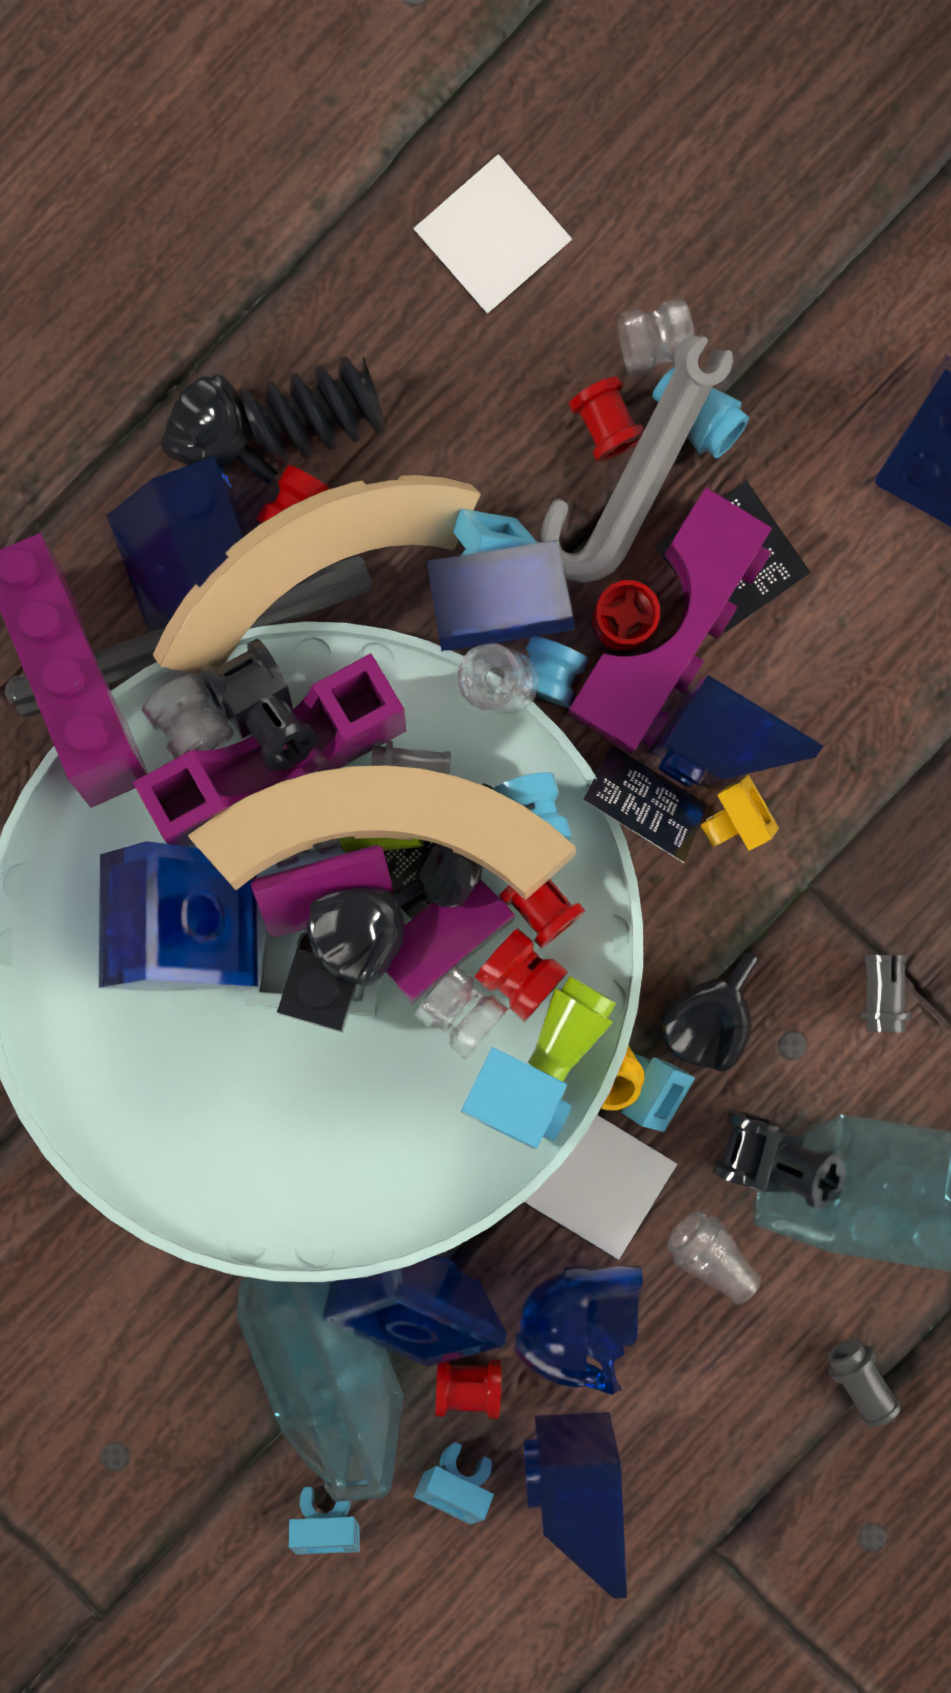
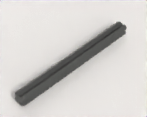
(316, 592)

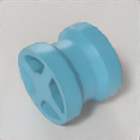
(556, 669)

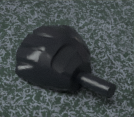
(211, 423)
(448, 875)
(359, 930)
(711, 1021)

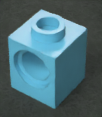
(517, 1100)

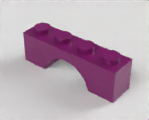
(710, 556)
(65, 675)
(346, 711)

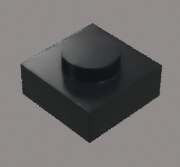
(316, 994)

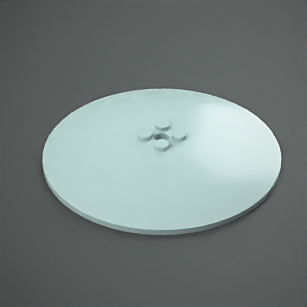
(264, 1133)

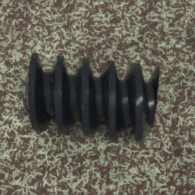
(314, 411)

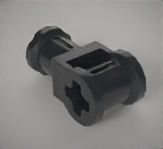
(259, 703)
(773, 1160)

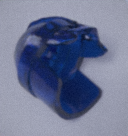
(580, 1317)

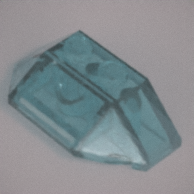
(891, 1198)
(325, 1386)

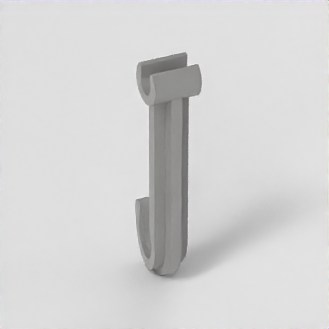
(646, 467)

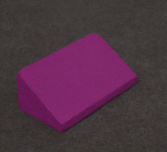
(287, 895)
(446, 938)

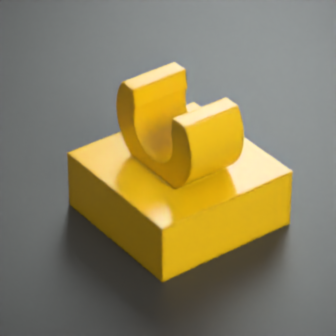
(743, 814)

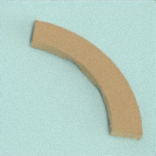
(298, 545)
(384, 805)

